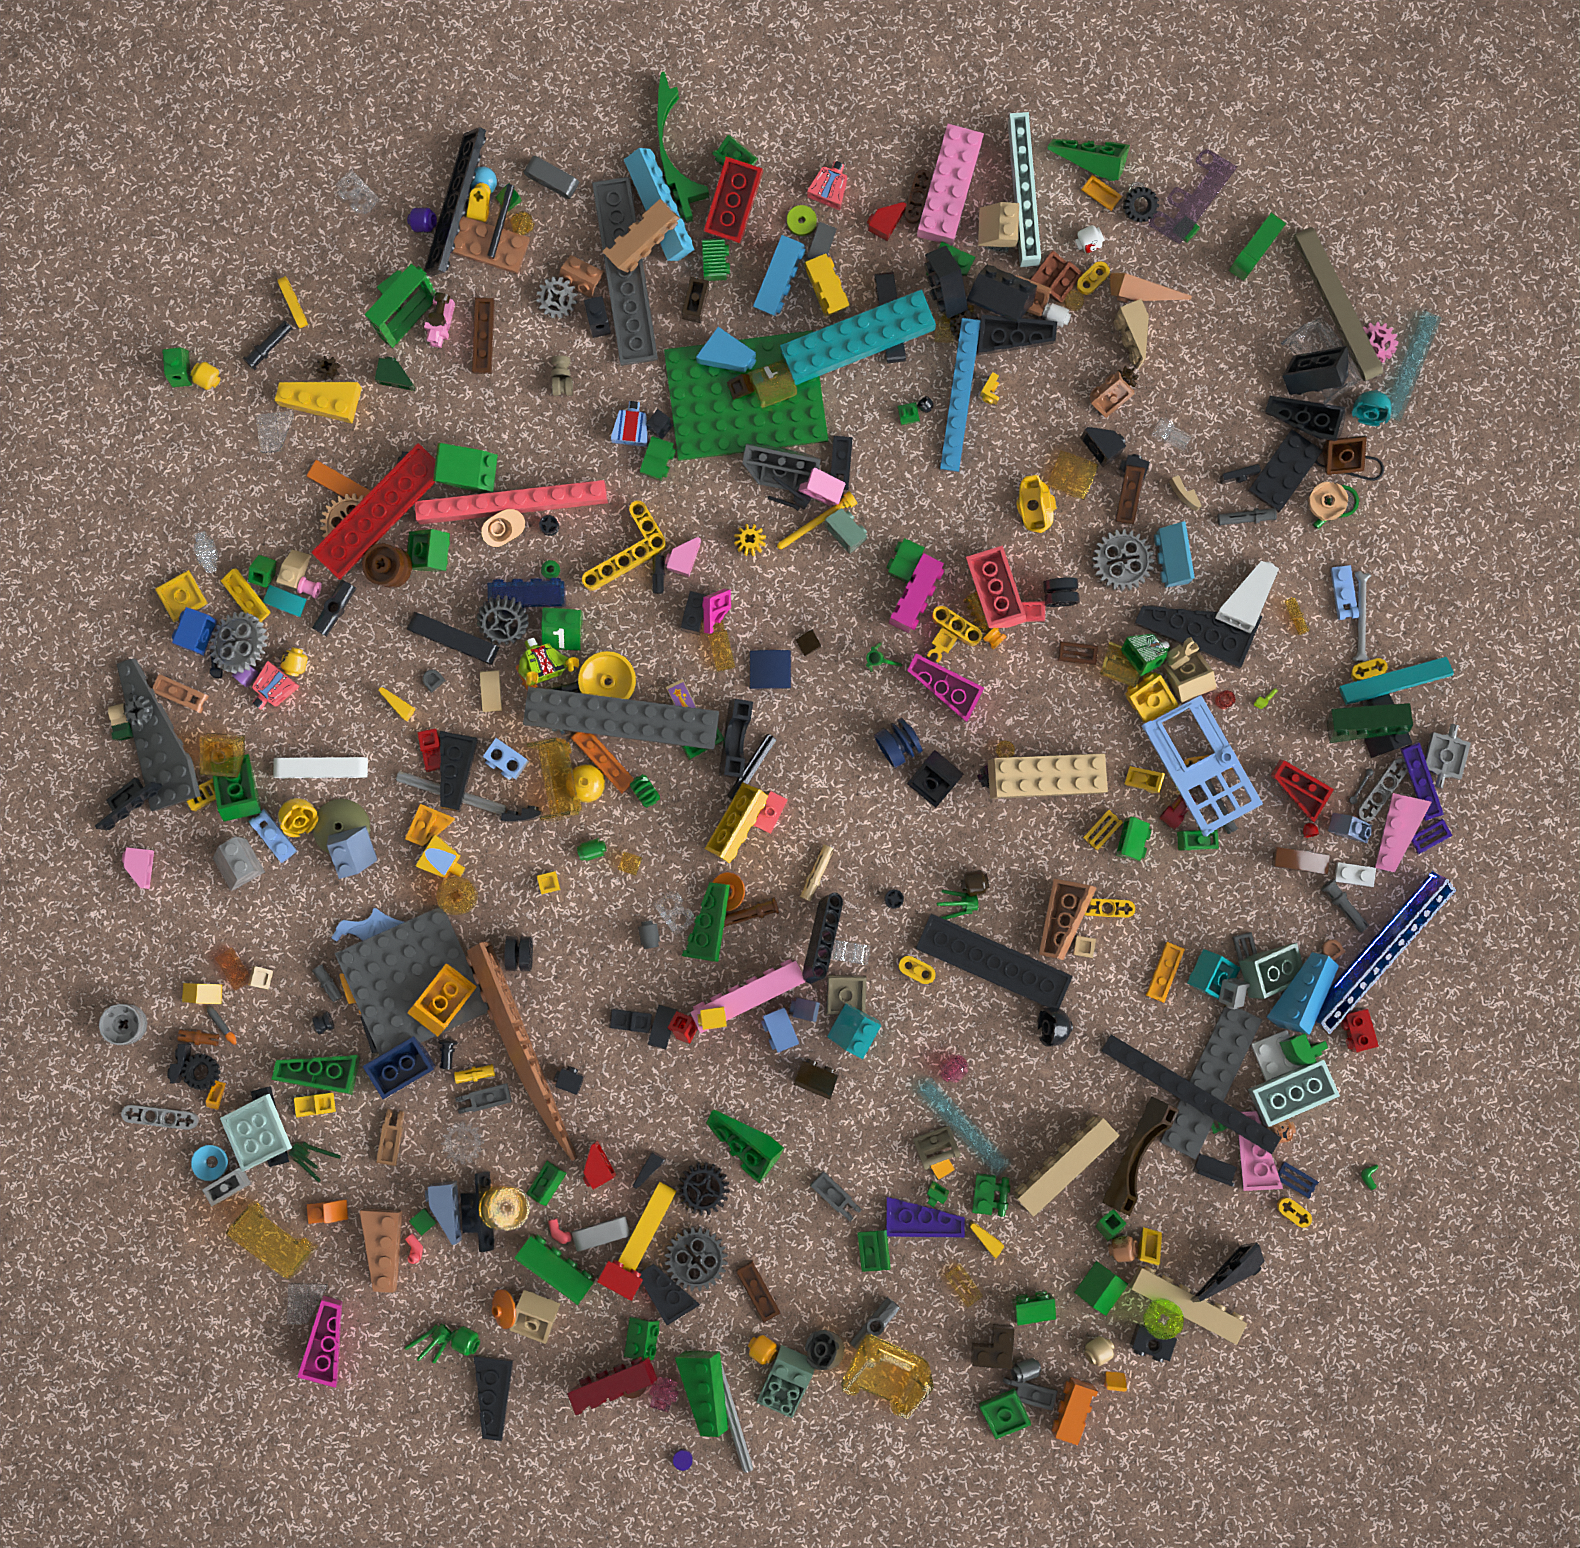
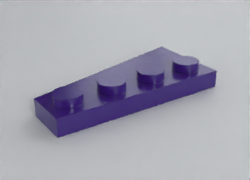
(915, 1220)

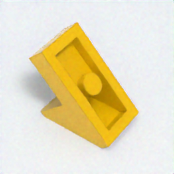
(1144, 779)

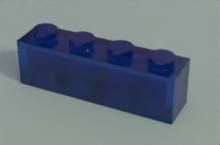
(531, 594)

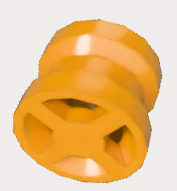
(994, 637)

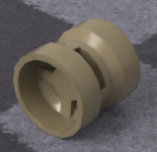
(560, 366)
(564, 386)

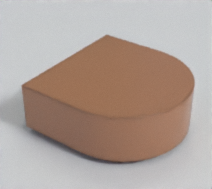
(1332, 949)

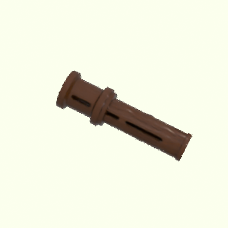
(759, 910)

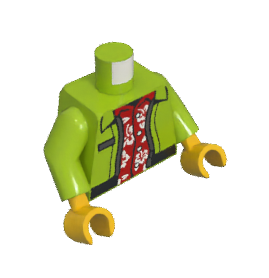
(543, 663)

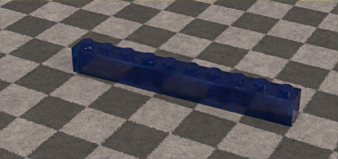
(1383, 950)

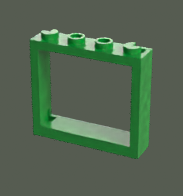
(394, 297)

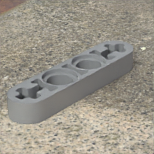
(1382, 789)
(160, 1117)

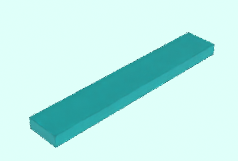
(1396, 680)

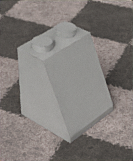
(237, 862)

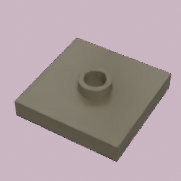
(845, 989)

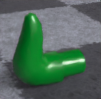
(1366, 1176)

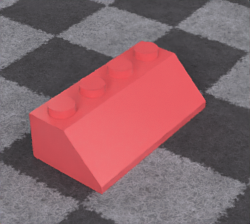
(996, 588)

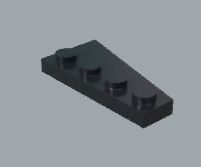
(456, 762)
(493, 1385)

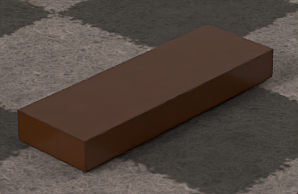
(1130, 494)
(758, 1291)

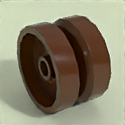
(387, 565)

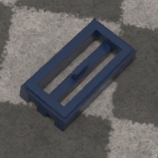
(1310, 1188)

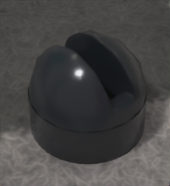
(925, 404)

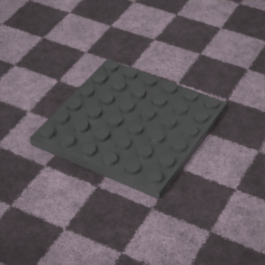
(395, 969)

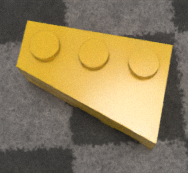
(826, 285)

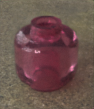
(954, 1068)

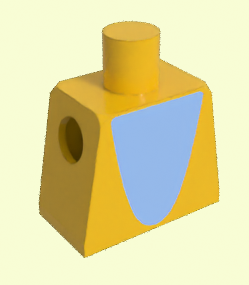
(440, 859)

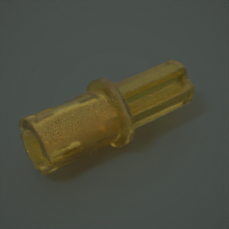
(1296, 616)

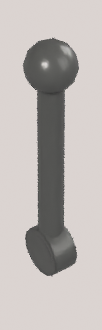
(1369, 772)

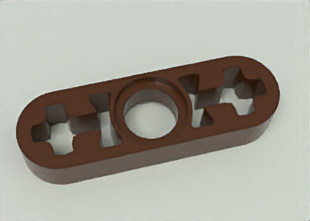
(916, 182)

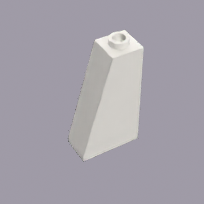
(1247, 601)

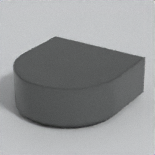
(432, 680)

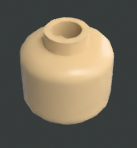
(1099, 1351)

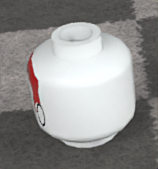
(1089, 239)

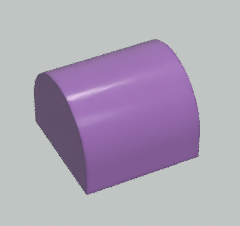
(246, 677)

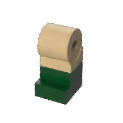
(120, 727)

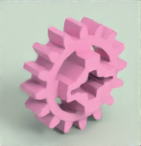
(1383, 336)

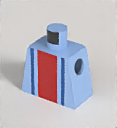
(631, 427)

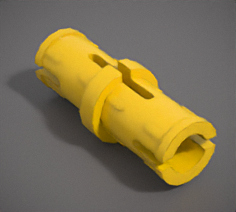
(474, 1074)

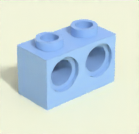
(508, 755)

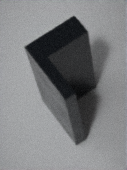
(1215, 1169)

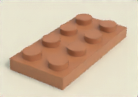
(474, 243)

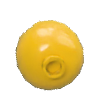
(588, 782)
(297, 817)

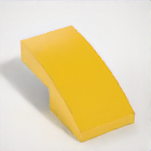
(314, 1104)

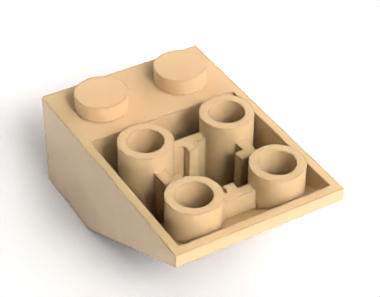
(1133, 325)

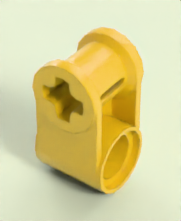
(479, 205)

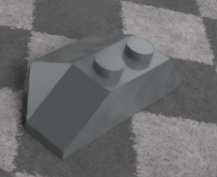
(785, 464)

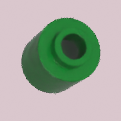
(591, 849)

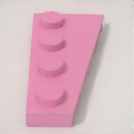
(1400, 827)
(1257, 1164)

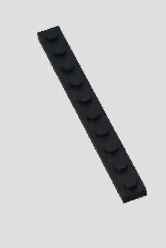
(1191, 1094)

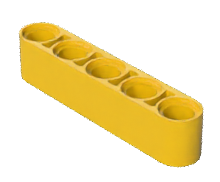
(647, 1226)

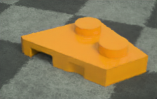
(427, 824)

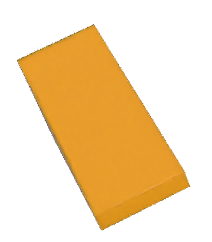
(215, 1095)

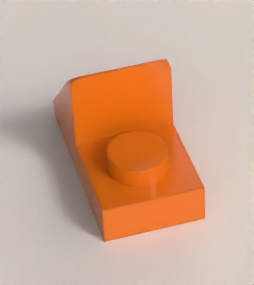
(327, 1211)

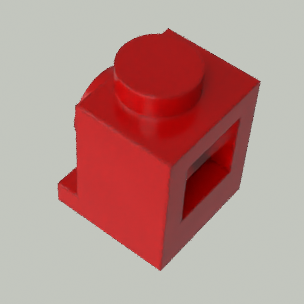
(683, 1027)

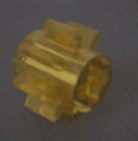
(522, 223)

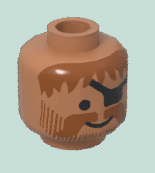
(1284, 1129)
(1123, 1248)

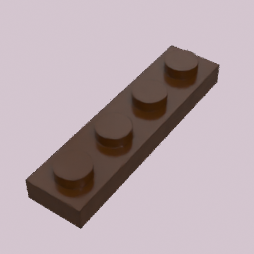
(483, 336)

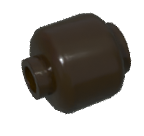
(975, 883)

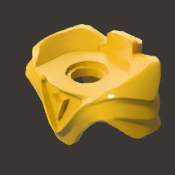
(1034, 489)

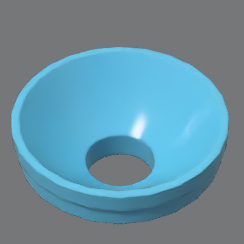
(200, 1166)

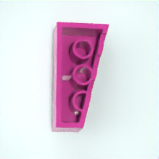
(948, 686)

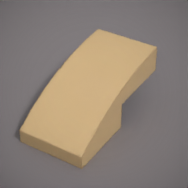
(1188, 498)
(490, 691)

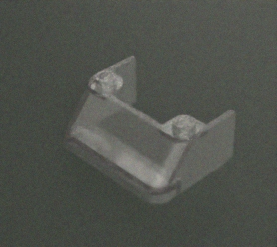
(1317, 337)

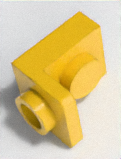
(990, 386)

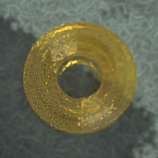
(1009, 745)

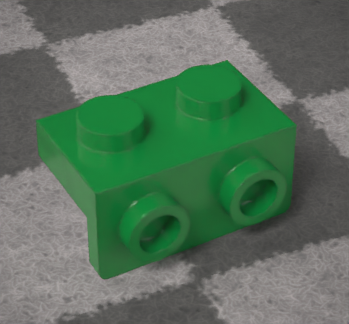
(733, 149)
(641, 1338)

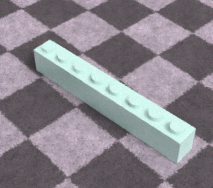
(1024, 189)

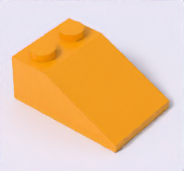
(442, 1000)

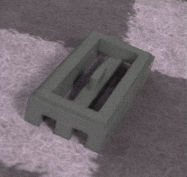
(1237, 946)

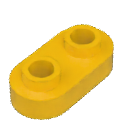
(1092, 278)
(917, 969)

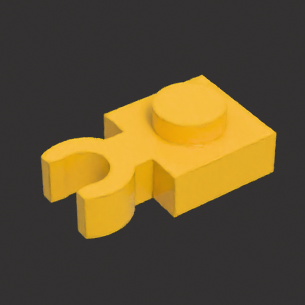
(944, 642)

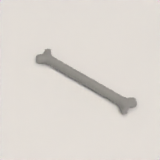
(1362, 579)

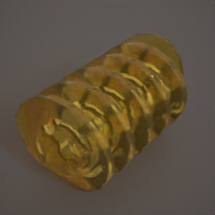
(975, 604)

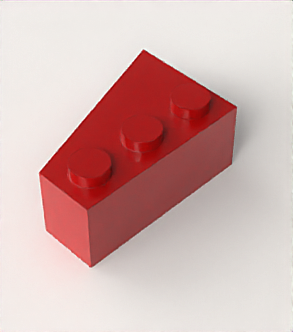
(1304, 790)

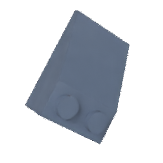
(445, 1206)

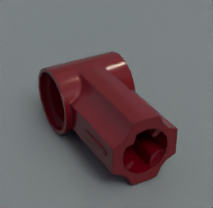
(1175, 813)

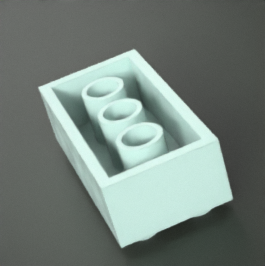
(1293, 1093)

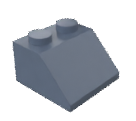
(351, 851)

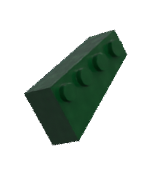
(1368, 722)

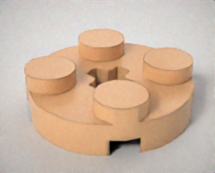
(1322, 510)

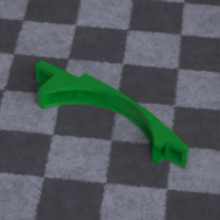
(684, 189)

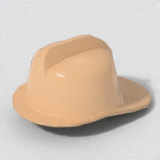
(503, 527)

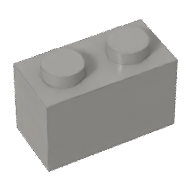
(226, 1186)

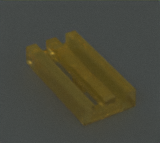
(954, 1271)

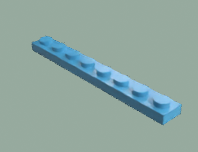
(960, 394)

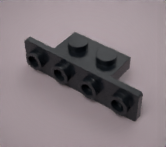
(127, 799)
(470, 1212)

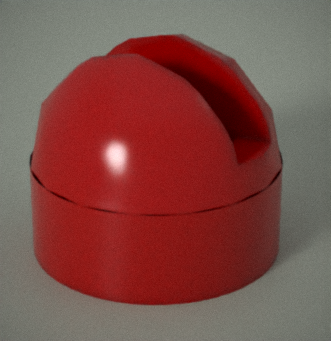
(1310, 830)

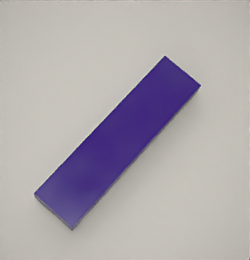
(1421, 779)

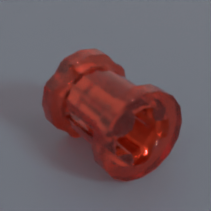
(1229, 695)

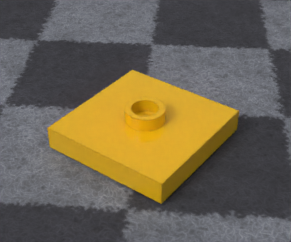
(181, 593)

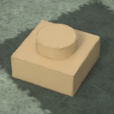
(1084, 946)
(260, 977)

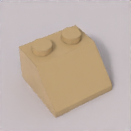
(999, 225)
(1191, 678)
(535, 1316)

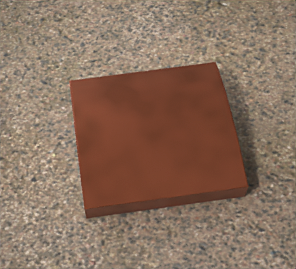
(1057, 275)

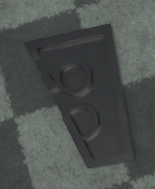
(667, 1297)

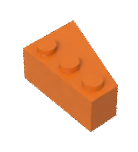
(1073, 1410)

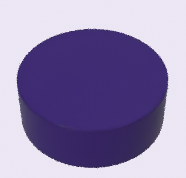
(682, 1459)

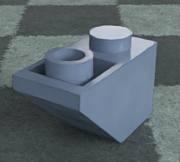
(1350, 827)

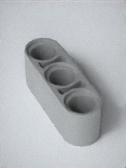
(601, 1233)

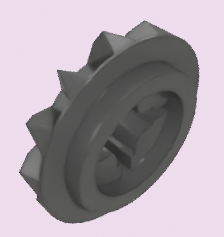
(143, 715)

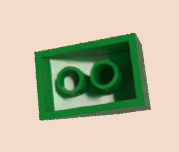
(465, 468)
(237, 795)

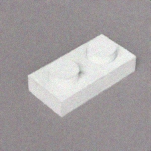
(1355, 874)

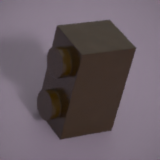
(695, 299)

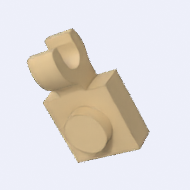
(1179, 655)

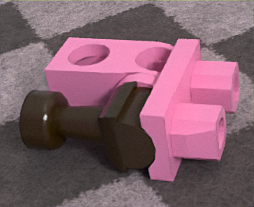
(439, 320)

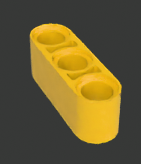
(952, 617)

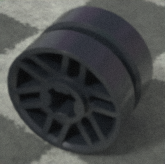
(1061, 592)
(518, 953)

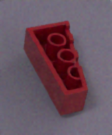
(611, 1384)

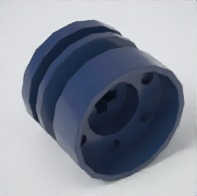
(898, 742)

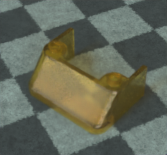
(558, 778)
(270, 1242)

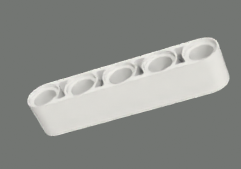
(321, 767)

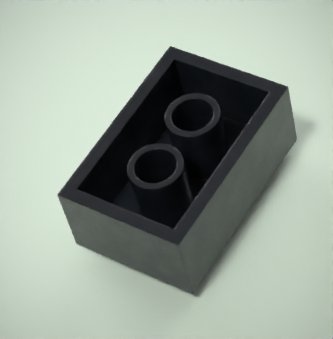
(946, 282)

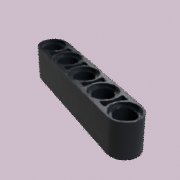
(886, 293)
(453, 638)
(828, 909)

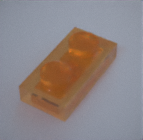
(233, 969)

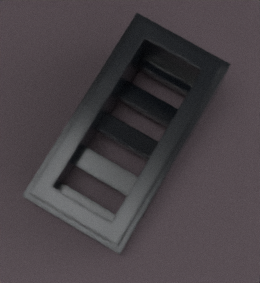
(652, 1164)

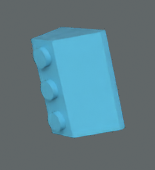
(1174, 555)

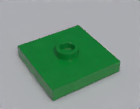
(1005, 1414)

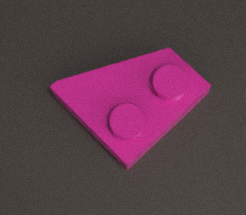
(715, 608)

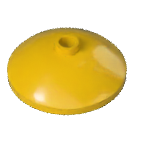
(604, 666)

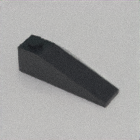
(1383, 744)

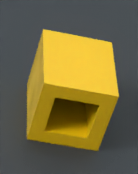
(712, 1018)

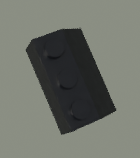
(1002, 293)
(1317, 371)

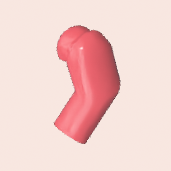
(557, 1234)
(416, 1249)

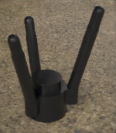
(801, 500)

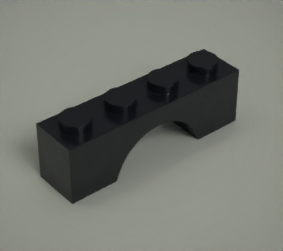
(736, 725)

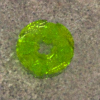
(1169, 1309)

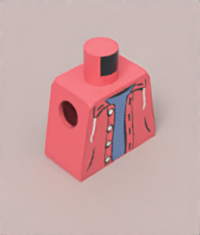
(829, 186)
(272, 686)

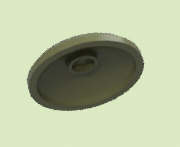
(337, 811)

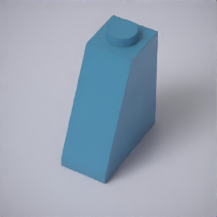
(726, 353)

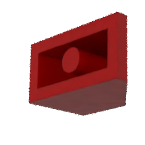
(885, 220)

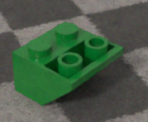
(1034, 1308)

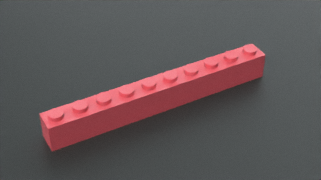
(521, 500)

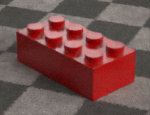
(733, 199)

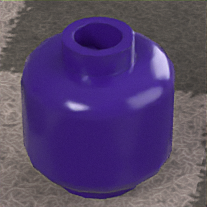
(422, 220)

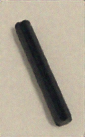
(753, 764)

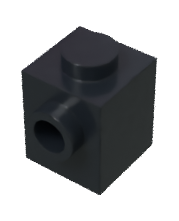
(1135, 460)
(569, 1080)

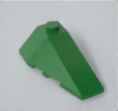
(753, 1147)

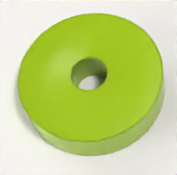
(797, 213)

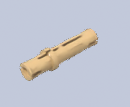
(817, 872)

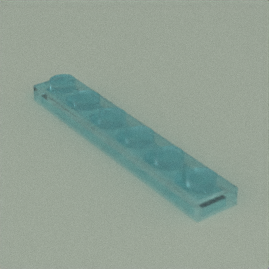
(1413, 363)
(964, 1126)

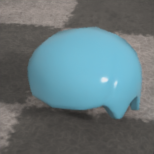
(484, 175)

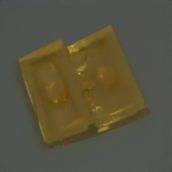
(1072, 475)
(1118, 666)

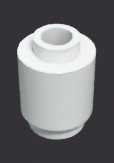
(1056, 313)

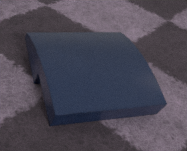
(770, 669)

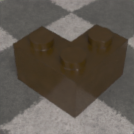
(997, 1354)

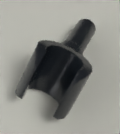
(214, 671)

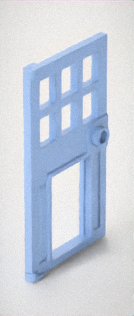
(1196, 774)

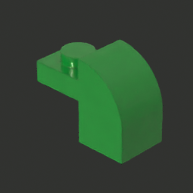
(1300, 1052)

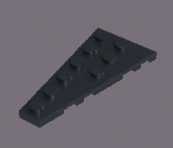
(1210, 634)

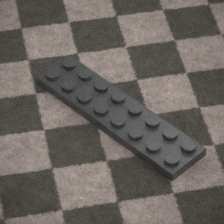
(1213, 1074)

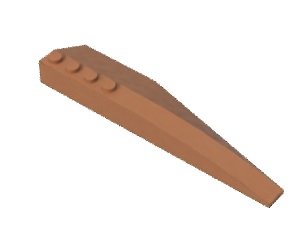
(515, 1038)

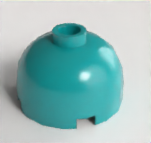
(1372, 408)

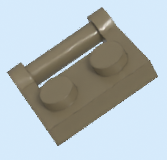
(934, 1142)

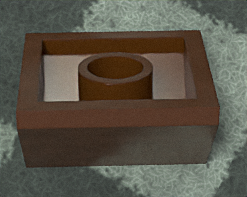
(1345, 455)

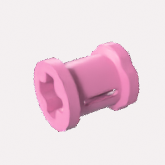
(309, 587)

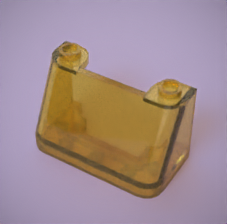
(889, 1374)

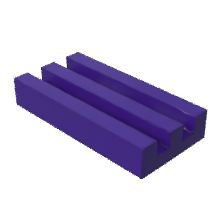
(1444, 828)

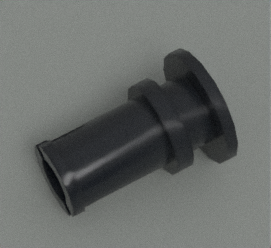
(447, 1052)

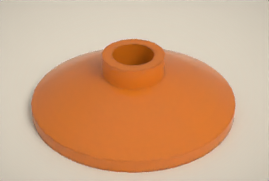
(737, 887)
(503, 1309)

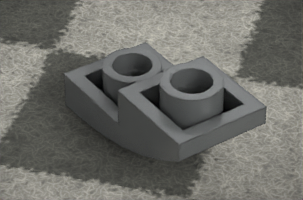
(822, 240)

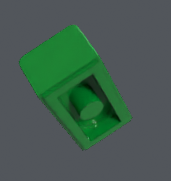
(1196, 841)

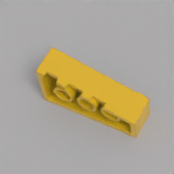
(323, 399)

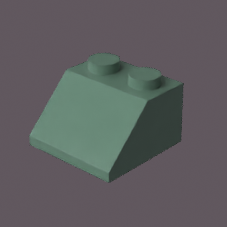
(846, 530)

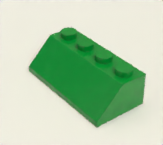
(555, 1268)

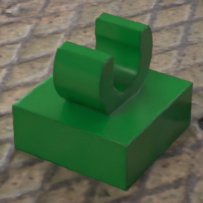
(908, 413)
(936, 1193)

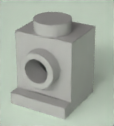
(1233, 992)

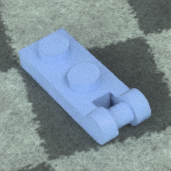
(1344, 592)
(273, 836)

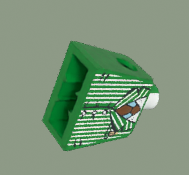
(1145, 652)

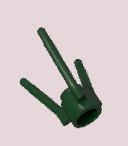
(300, 1154)

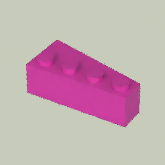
(916, 593)
(322, 1352)

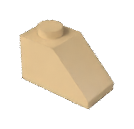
(293, 569)

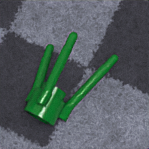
(876, 658)
(969, 903)
(440, 1334)

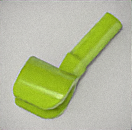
(1261, 702)

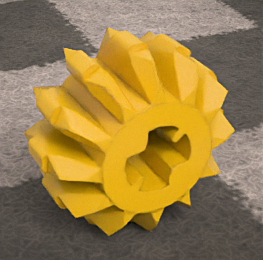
(742, 539)

